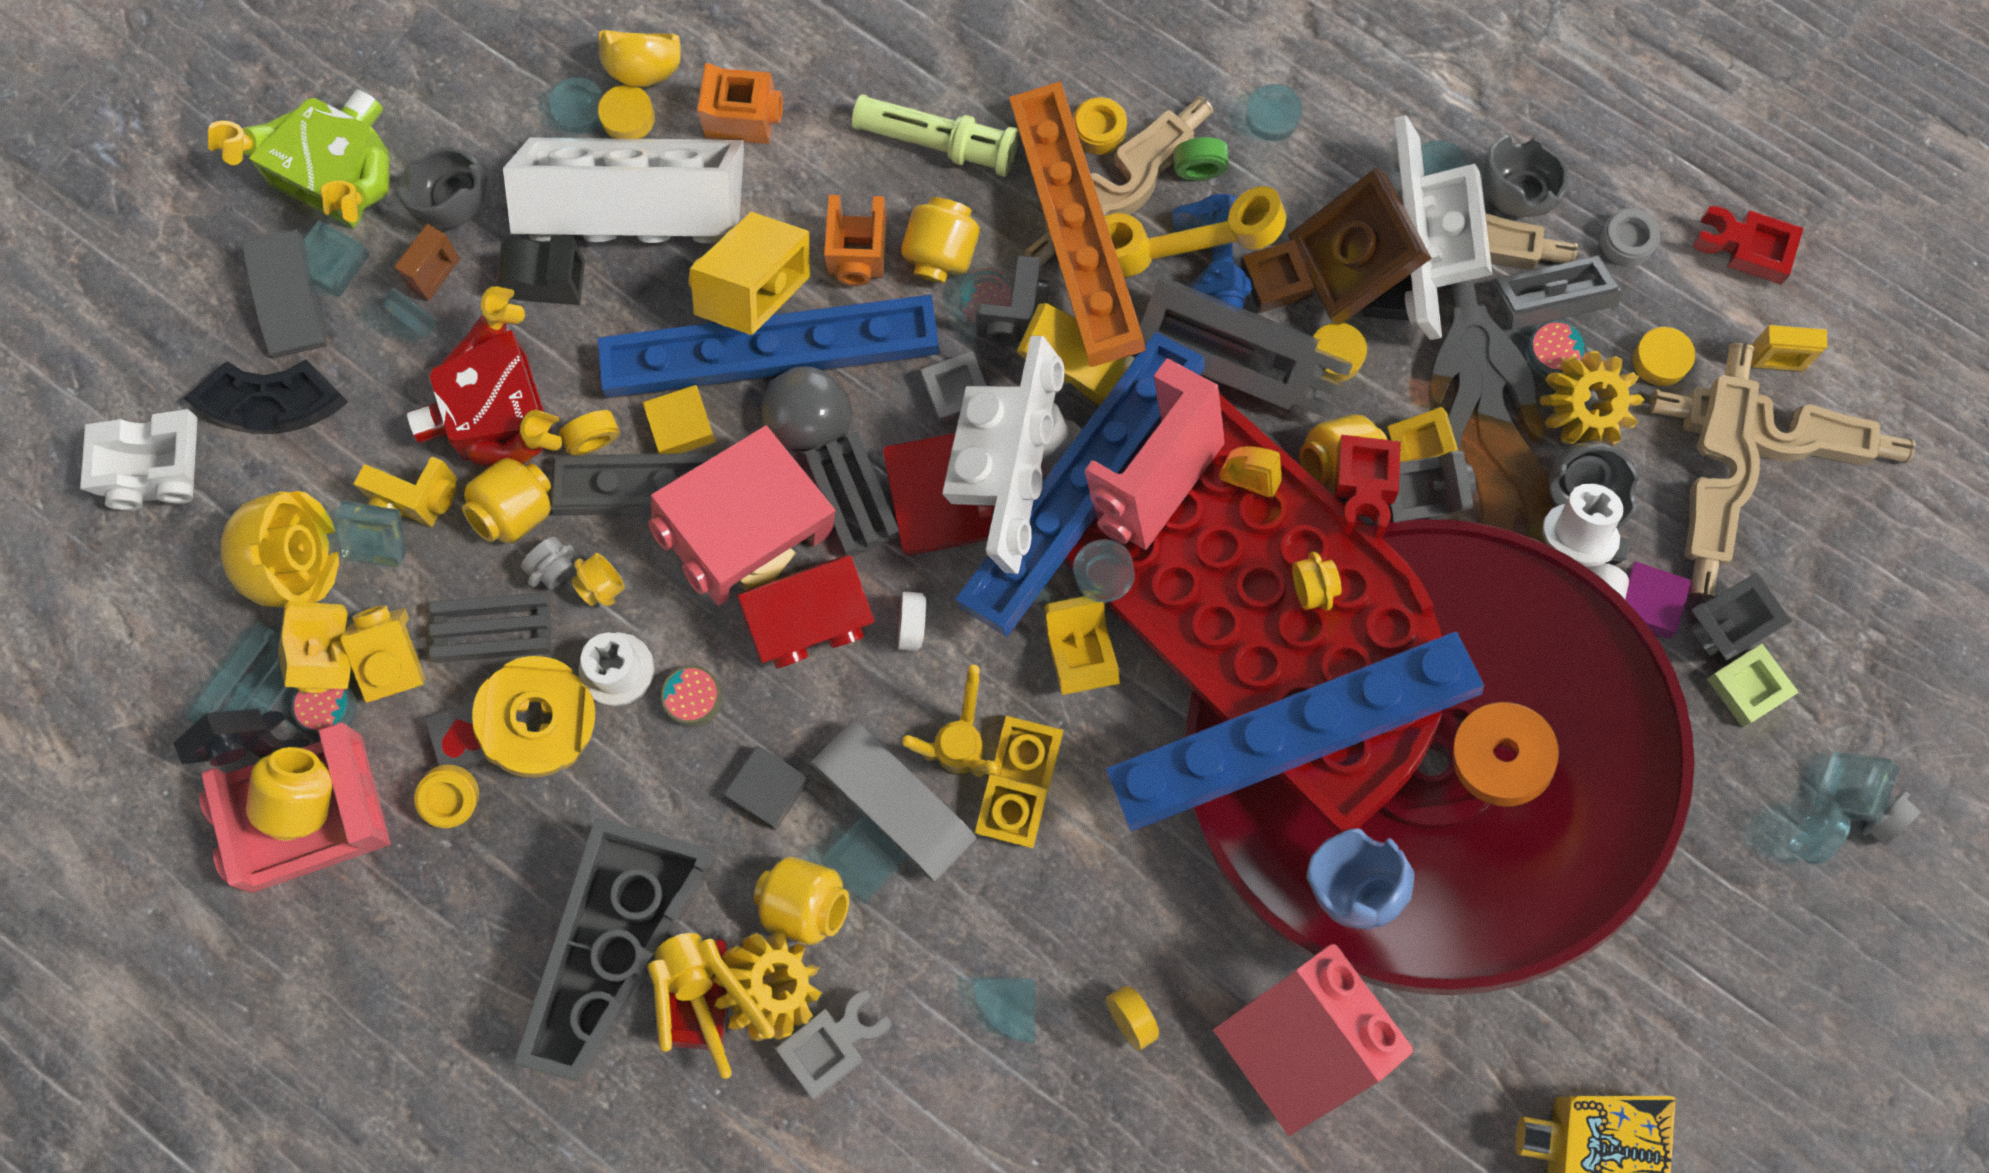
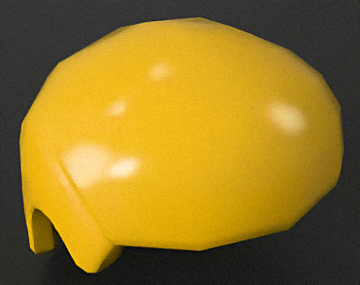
(639, 57)

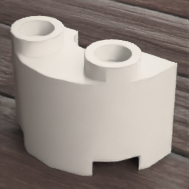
(141, 460)

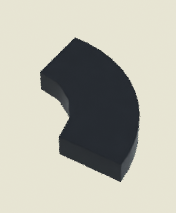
(266, 402)

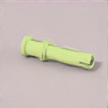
(960, 139)

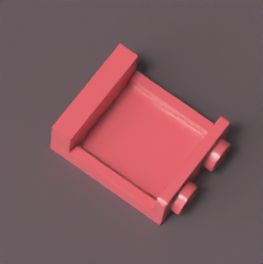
(1168, 465)
(739, 513)
(352, 828)
(1313, 1040)

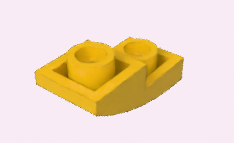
(1065, 339)
(1021, 784)

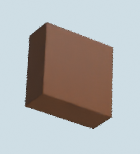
(427, 262)

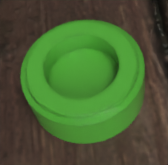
(1201, 159)

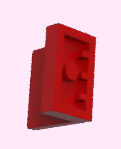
(922, 512)

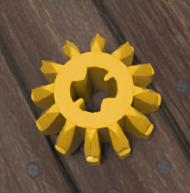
(1574, 389)
(773, 980)

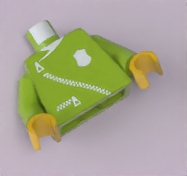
(316, 154)

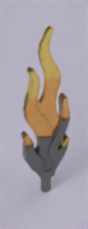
(1483, 365)

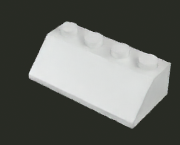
(625, 188)

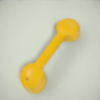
(1252, 222)

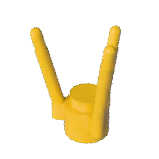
(958, 743)
(686, 968)

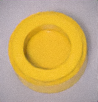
(626, 112)
(1100, 125)
(1345, 343)
(1663, 356)
(589, 432)
(446, 796)
(1133, 1017)

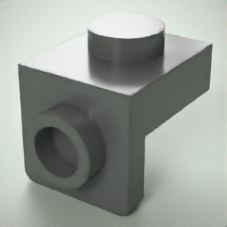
(1008, 324)
(1434, 487)
(1738, 618)

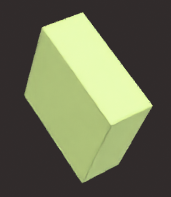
(1752, 685)

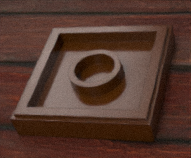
(1359, 246)

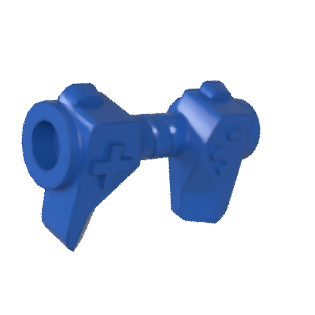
(1222, 277)

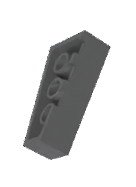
(616, 916)

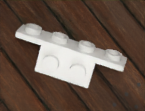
(1450, 221)
(1002, 449)

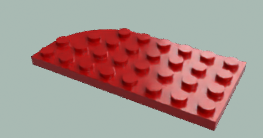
(1227, 619)

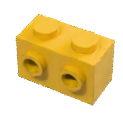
(750, 273)

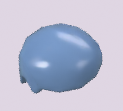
(1360, 880)

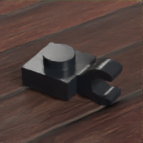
(228, 736)

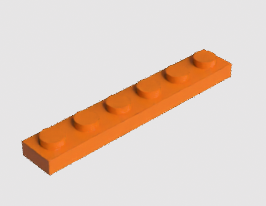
(1077, 225)

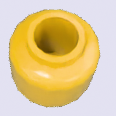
(940, 239)
(1319, 449)
(507, 500)
(289, 794)
(801, 900)

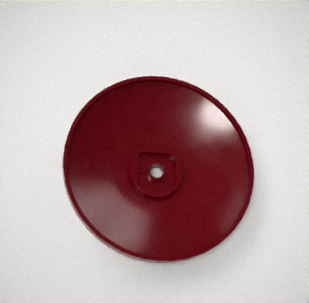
(1495, 886)

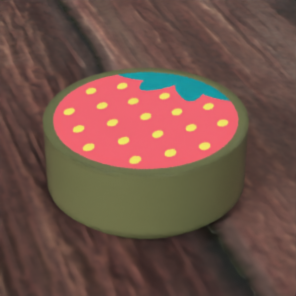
(691, 696)

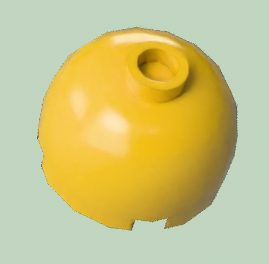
(280, 549)

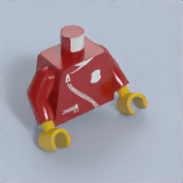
(488, 393)

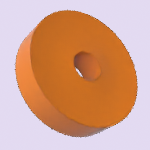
(1501, 781)

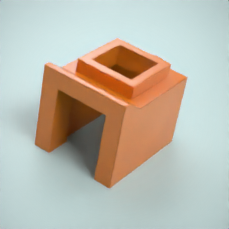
(738, 120)
(855, 266)

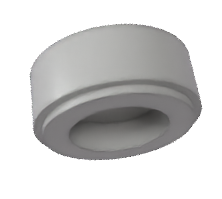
(1629, 237)

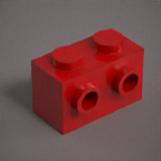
(806, 610)

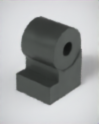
(542, 270)

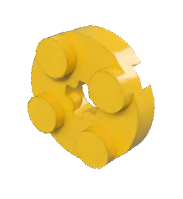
(510, 691)

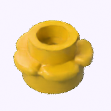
(597, 580)
(1316, 582)

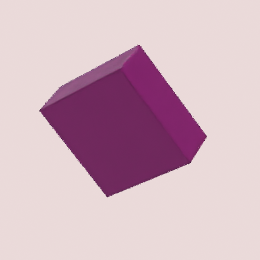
(1657, 597)

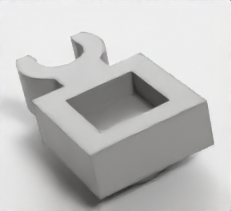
(825, 1049)

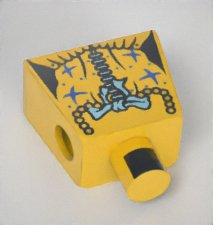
(1602, 1135)

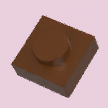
(1277, 276)

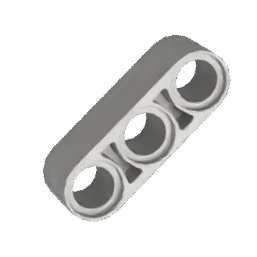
(894, 800)

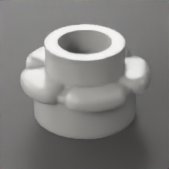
(548, 564)
(1895, 819)

